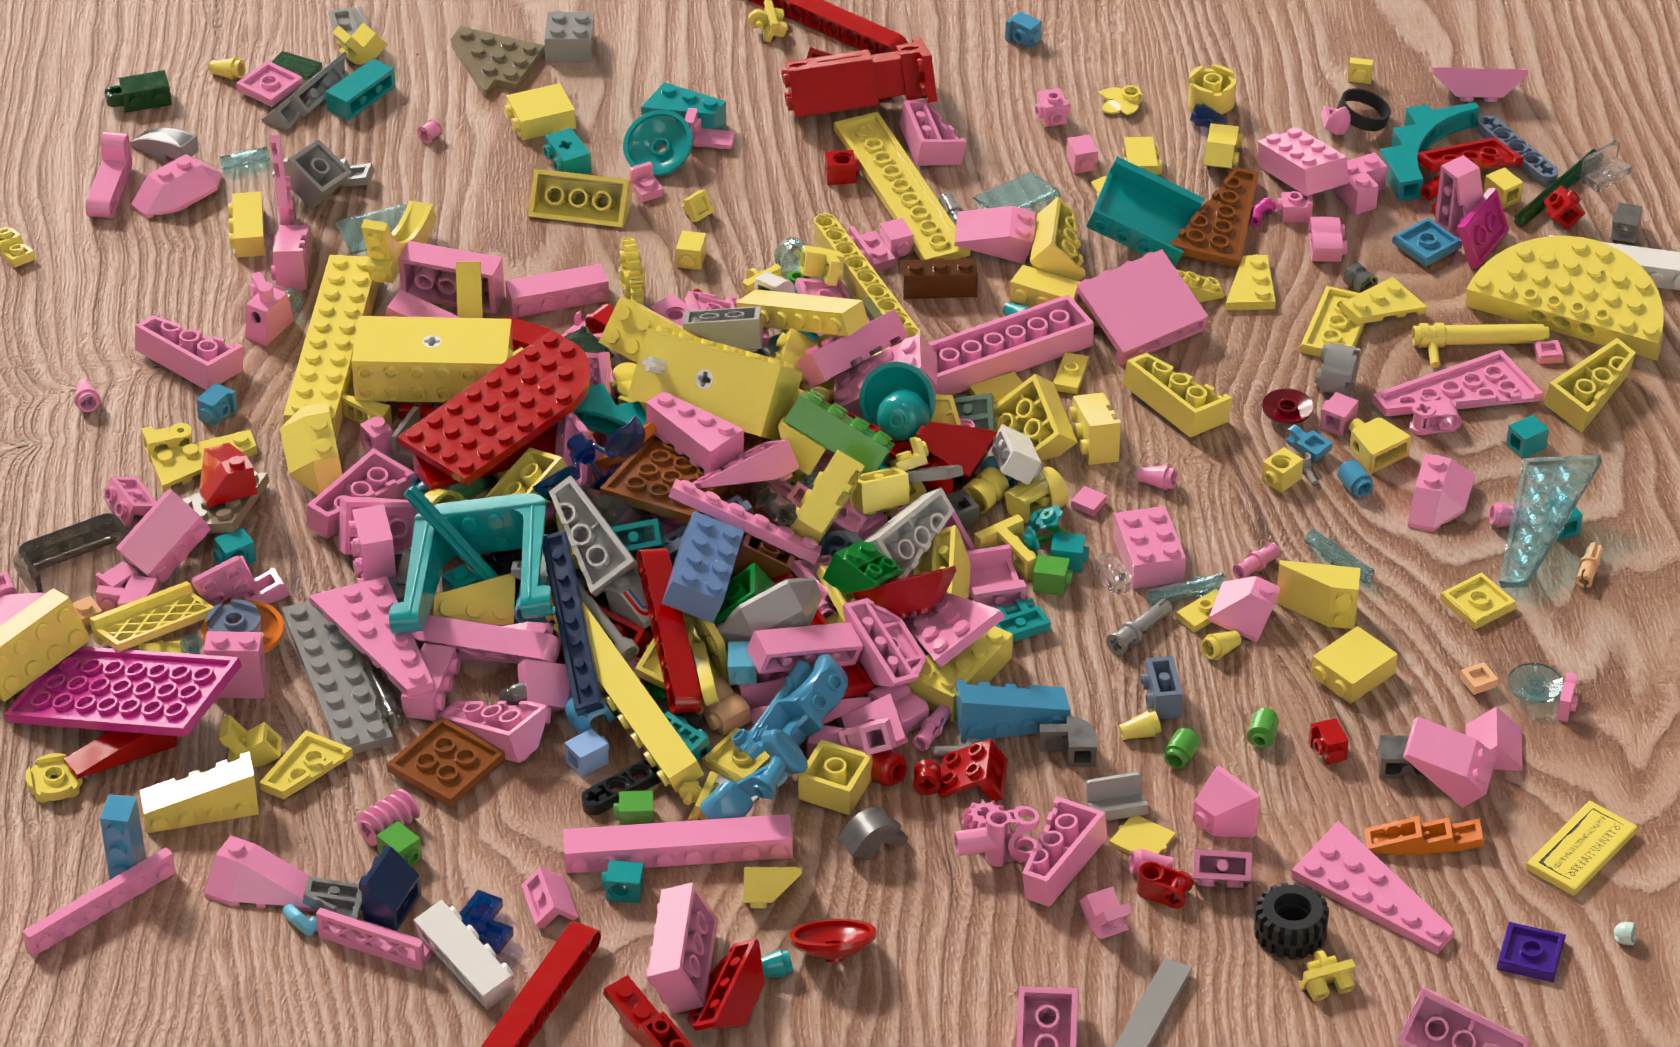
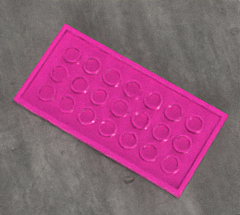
(125, 691)

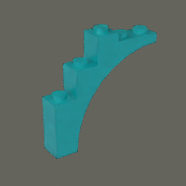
(1420, 131)
(602, 415)

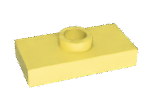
(1071, 373)
(1196, 614)

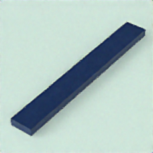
(572, 623)

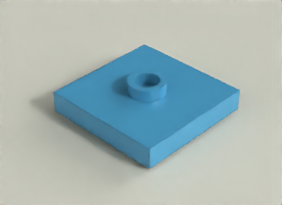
(1426, 242)

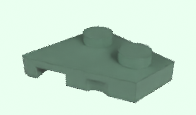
(978, 409)

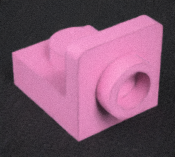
(645, 184)

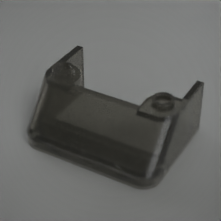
(64, 545)

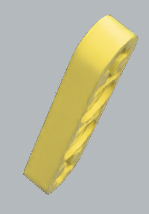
(705, 673)

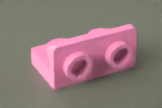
(873, 249)
(128, 498)

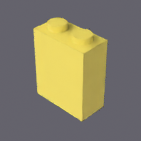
(540, 111)
(1354, 664)

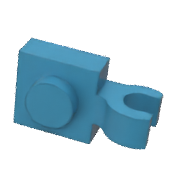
(1312, 442)

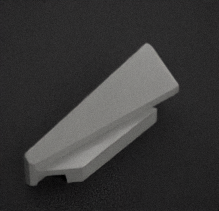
(308, 95)

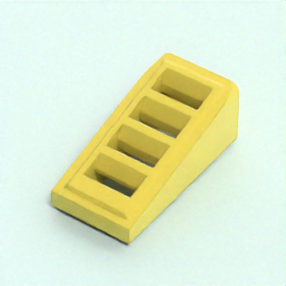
(368, 409)

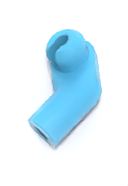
(299, 920)

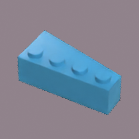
(1008, 710)

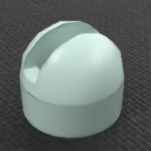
(1625, 933)

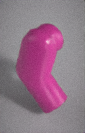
(1257, 210)

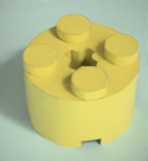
(1212, 87)

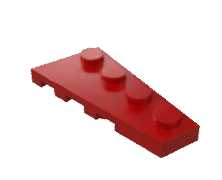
(1484, 153)

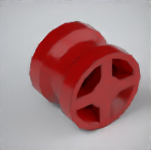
(927, 777)

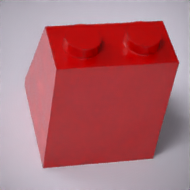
(958, 445)

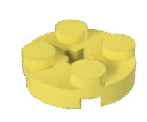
(48, 789)

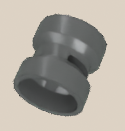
(1359, 278)

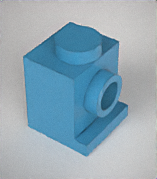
(1023, 29)
(216, 404)

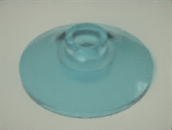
(1535, 683)

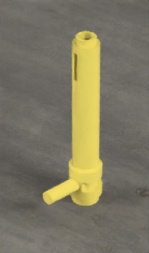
(1439, 335)

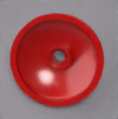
(832, 938)

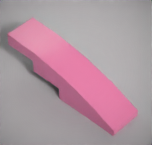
(847, 518)

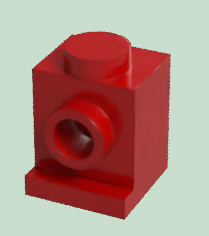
(1329, 741)

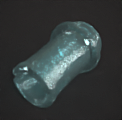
(190, 644)

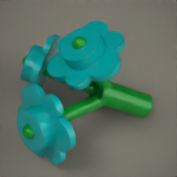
(1045, 519)

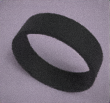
(1370, 99)

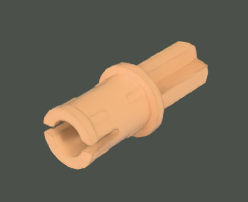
(1589, 565)

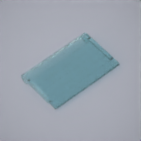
(1020, 192)
(351, 227)

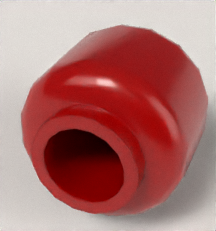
(888, 767)

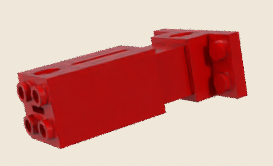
(858, 79)

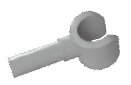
(1307, 469)

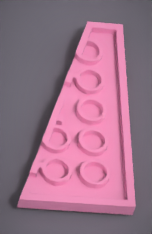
(1472, 384)
(363, 619)
(952, 626)

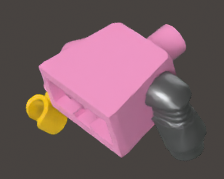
(540, 683)

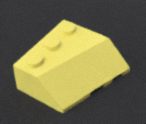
(1038, 413)

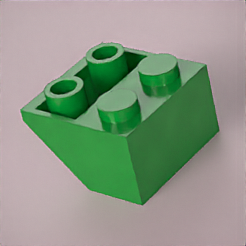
(860, 568)

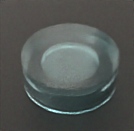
(295, 298)

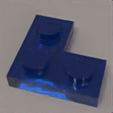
(480, 913)

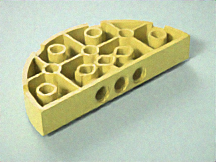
(1574, 290)

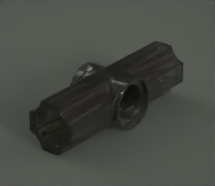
(774, 503)

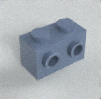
(1163, 687)

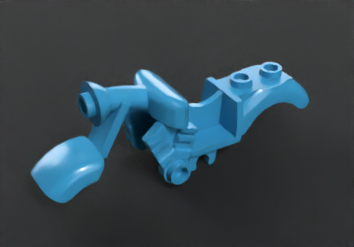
(780, 731)

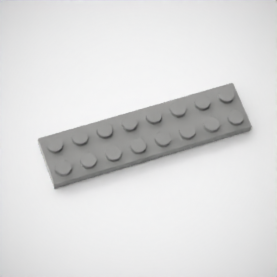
(336, 679)

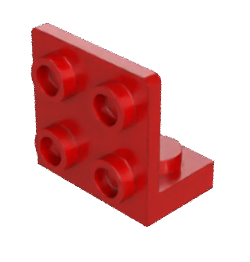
(973, 766)

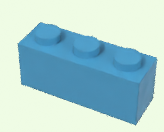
(122, 834)

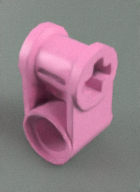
(1436, 417)

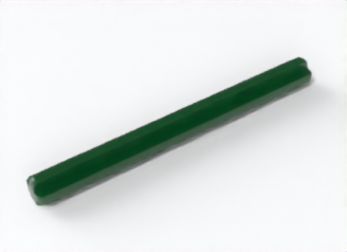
(1537, 204)

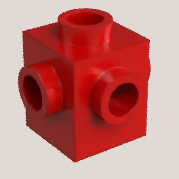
(1564, 207)

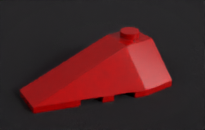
(226, 475)

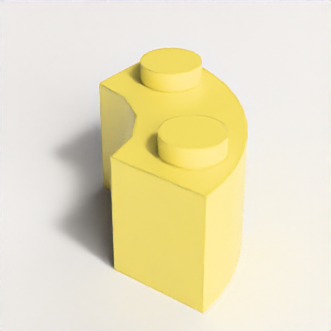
(1222, 146)

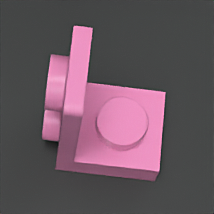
(708, 137)

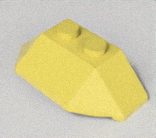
(311, 448)
(948, 551)

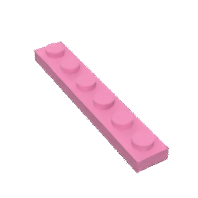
(755, 525)
(99, 902)

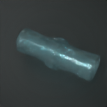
(244, 158)

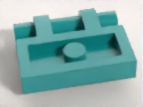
(1023, 619)

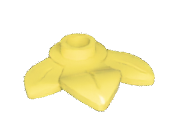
(1121, 100)

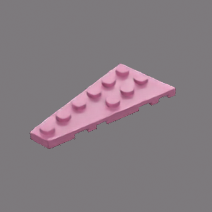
(1359, 880)

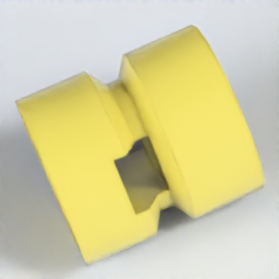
(987, 488)

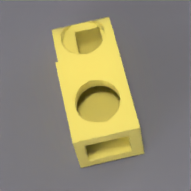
(166, 438)

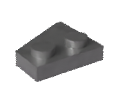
(333, 896)

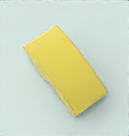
(14, 249)

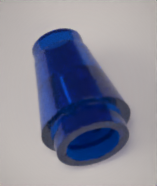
(1204, 115)

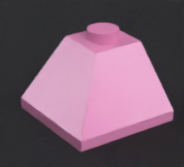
(1244, 606)
(1227, 806)

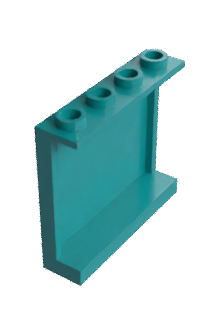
(1142, 210)

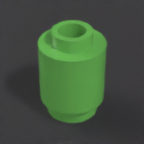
(1263, 728)
(1181, 748)

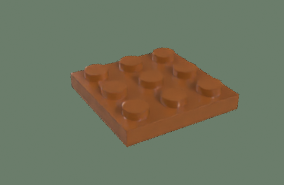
(446, 761)

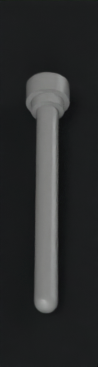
(625, 646)

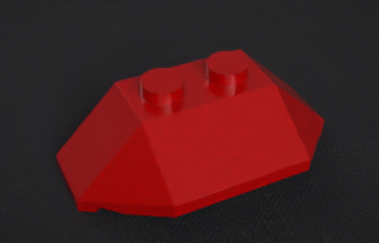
(911, 593)
(731, 989)

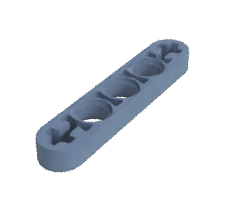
(1542, 172)

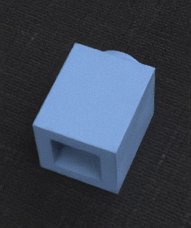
(587, 752)

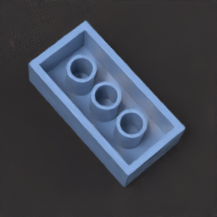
(703, 567)

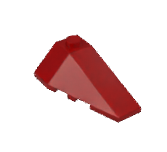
(115, 749)

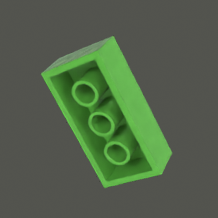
(837, 430)

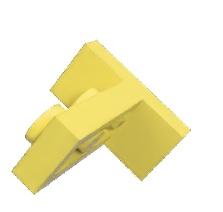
(1009, 533)

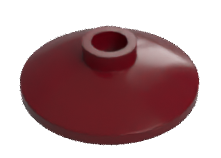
(1287, 406)

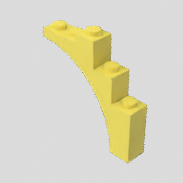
(386, 247)

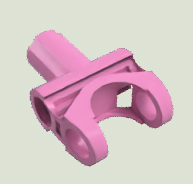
(994, 836)

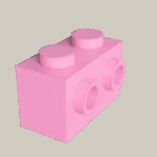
(1221, 866)

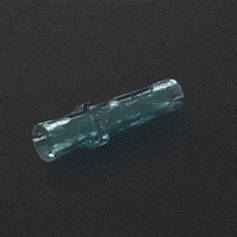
(1331, 550)
(1181, 590)

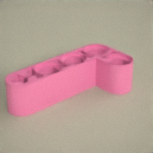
(111, 175)

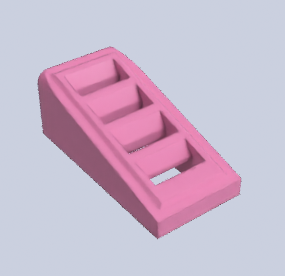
(267, 589)

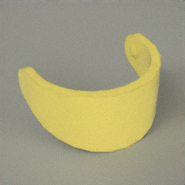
(1057, 487)

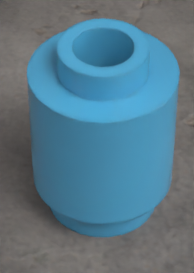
(1355, 478)

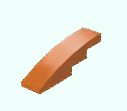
(1419, 838)

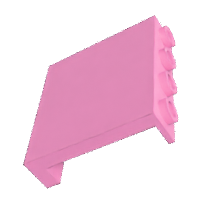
(1142, 306)

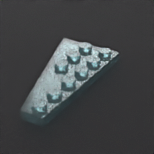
(1542, 506)

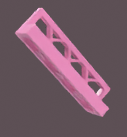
(373, 939)

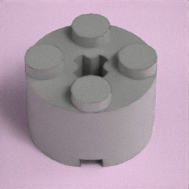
(1338, 369)

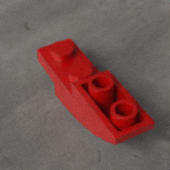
(641, 1017)

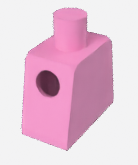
(267, 314)

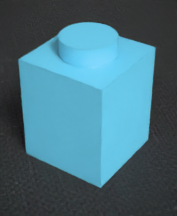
(740, 666)

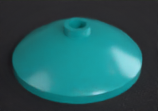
(657, 131)
(890, 378)

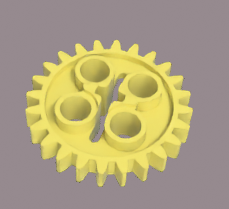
(630, 271)

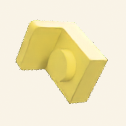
(907, 460)

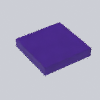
(1531, 952)

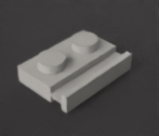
(347, 19)

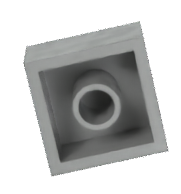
(569, 36)

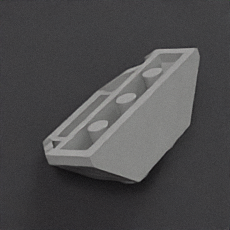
(782, 606)

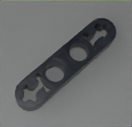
(600, 797)

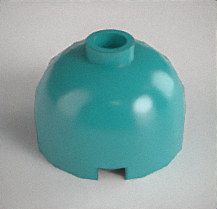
(902, 414)

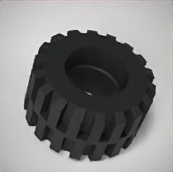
(1291, 920)

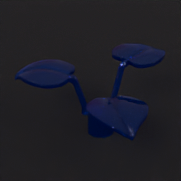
(622, 443)

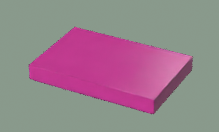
(1483, 228)

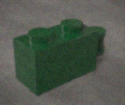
(140, 92)

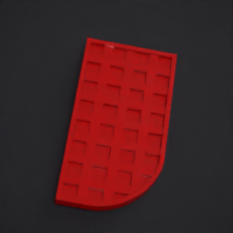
(502, 409)

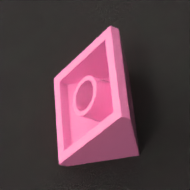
(1499, 735)

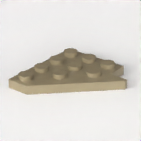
(495, 58)
(229, 515)

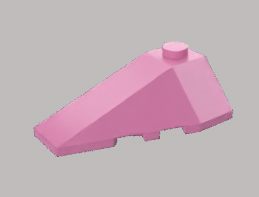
(762, 463)
(507, 727)
(1444, 1023)

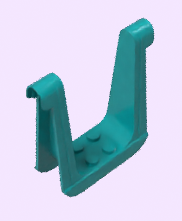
(489, 527)

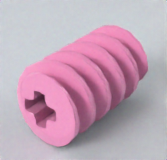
(394, 808)

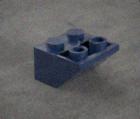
(389, 890)

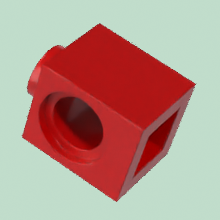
(841, 167)

